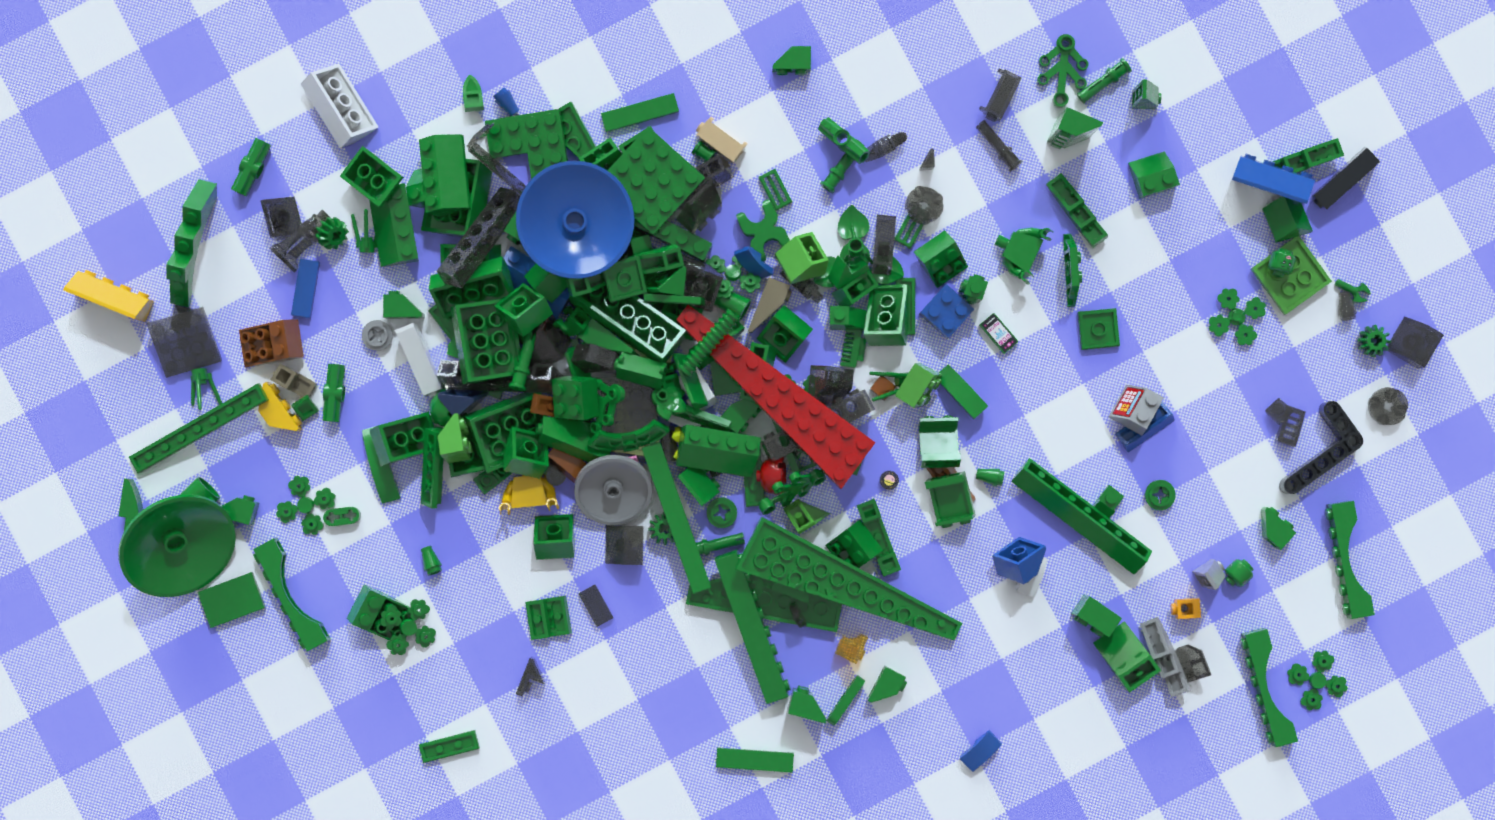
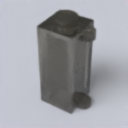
(1001, 95)

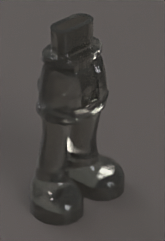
(306, 230)

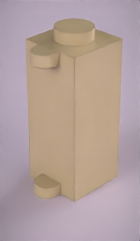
(720, 141)

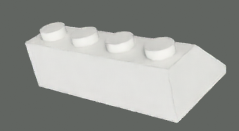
(339, 105)

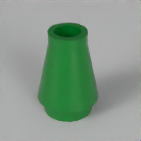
(991, 476)
(430, 561)

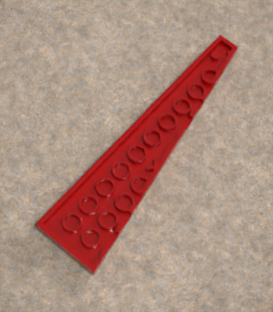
(814, 427)

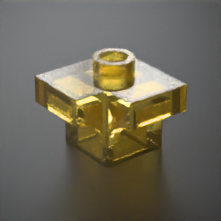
(851, 648)

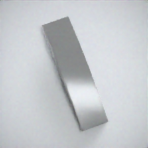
(1165, 657)

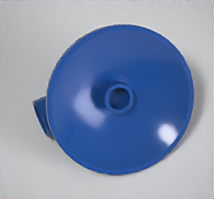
(575, 219)

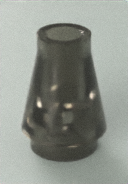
(1346, 307)

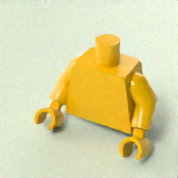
(528, 492)

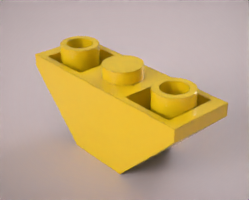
(277, 411)

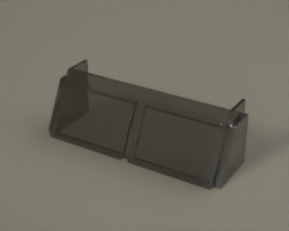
(490, 162)

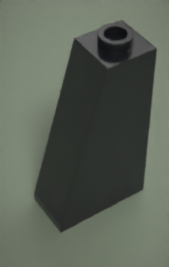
(1346, 178)

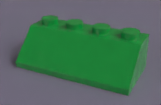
(1072, 128)
(444, 174)
(394, 229)
(488, 282)
(718, 451)

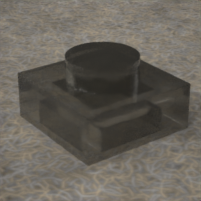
(1279, 411)

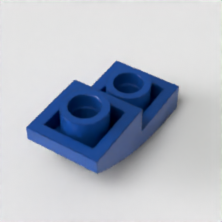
(751, 261)
(981, 751)

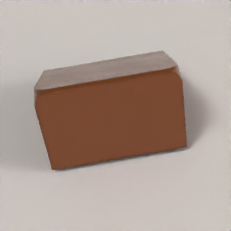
(882, 386)

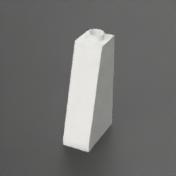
(419, 359)

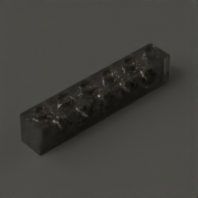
(479, 238)
(862, 407)

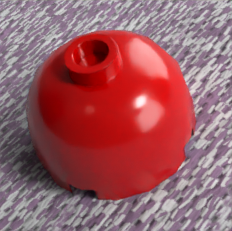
(771, 473)

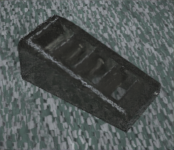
(1295, 435)

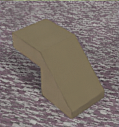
(293, 381)

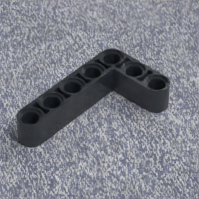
(1327, 453)

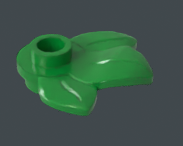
(670, 403)

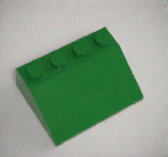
(458, 223)
(484, 342)
(492, 425)

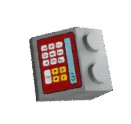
(1136, 408)

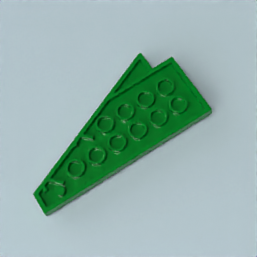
(817, 612)

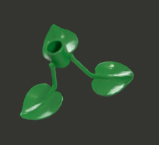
(856, 226)

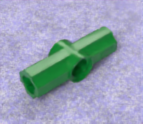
(851, 146)
(251, 167)
(333, 392)

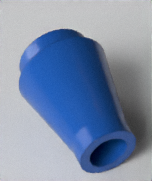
(506, 101)

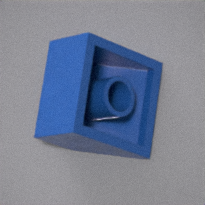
(1019, 560)

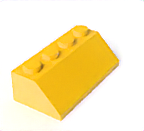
(110, 296)

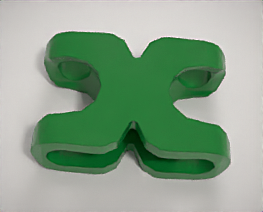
(763, 230)

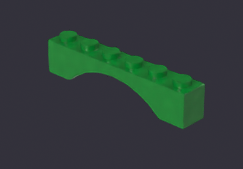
(651, 261)
(1342, 519)
(273, 558)
(1258, 648)

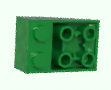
(368, 608)
(1127, 657)

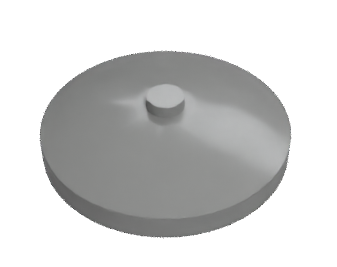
(613, 490)

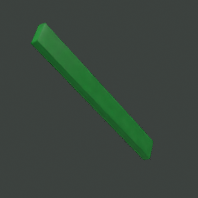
(198, 428)
(676, 517)

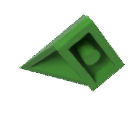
(804, 515)

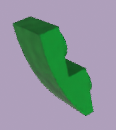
(490, 480)

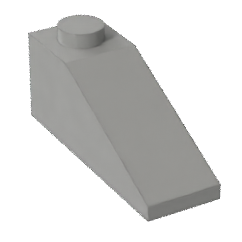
(1210, 574)

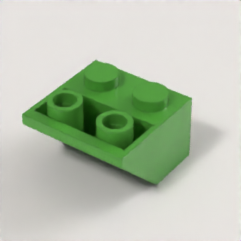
(802, 258)
(919, 385)
(454, 440)

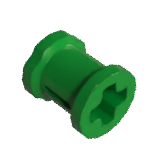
(703, 151)

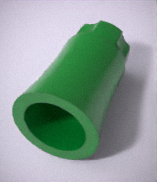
(736, 302)

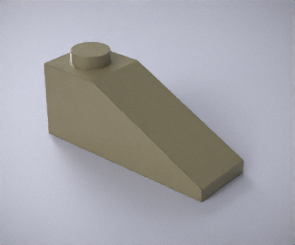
(771, 300)

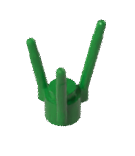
(366, 244)
(198, 378)
(899, 378)

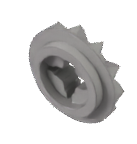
(368, 334)

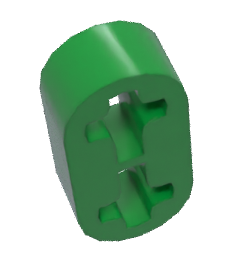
(341, 511)

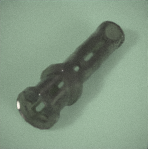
(1005, 153)

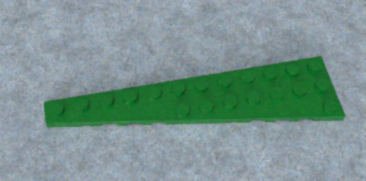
(799, 564)

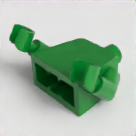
(1021, 250)

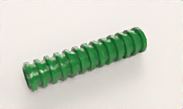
(709, 342)

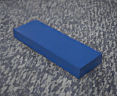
(305, 288)

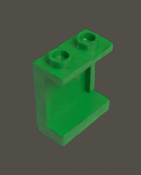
(951, 499)

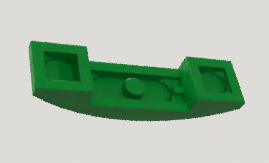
(382, 475)
(872, 520)

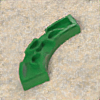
(628, 441)

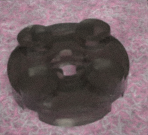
(929, 196)
(1377, 402)

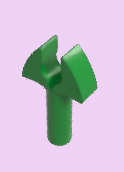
(1354, 290)

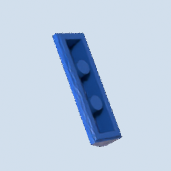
(1131, 439)

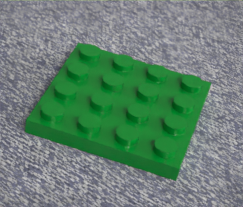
(655, 179)

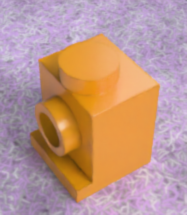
(1193, 608)

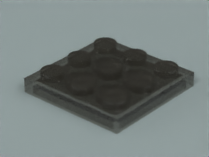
(184, 341)
(635, 410)

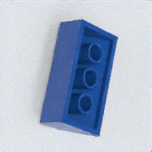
(1274, 179)
(519, 265)

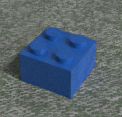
(946, 311)

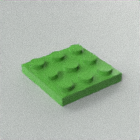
(1293, 289)

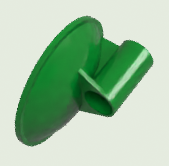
(178, 543)

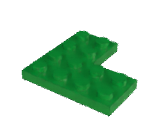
(531, 134)

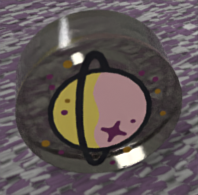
(889, 480)

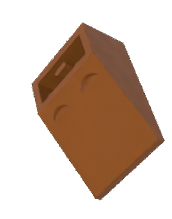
(271, 342)

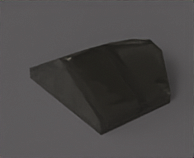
(1193, 662)

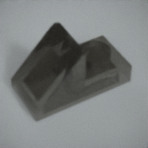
(532, 672)

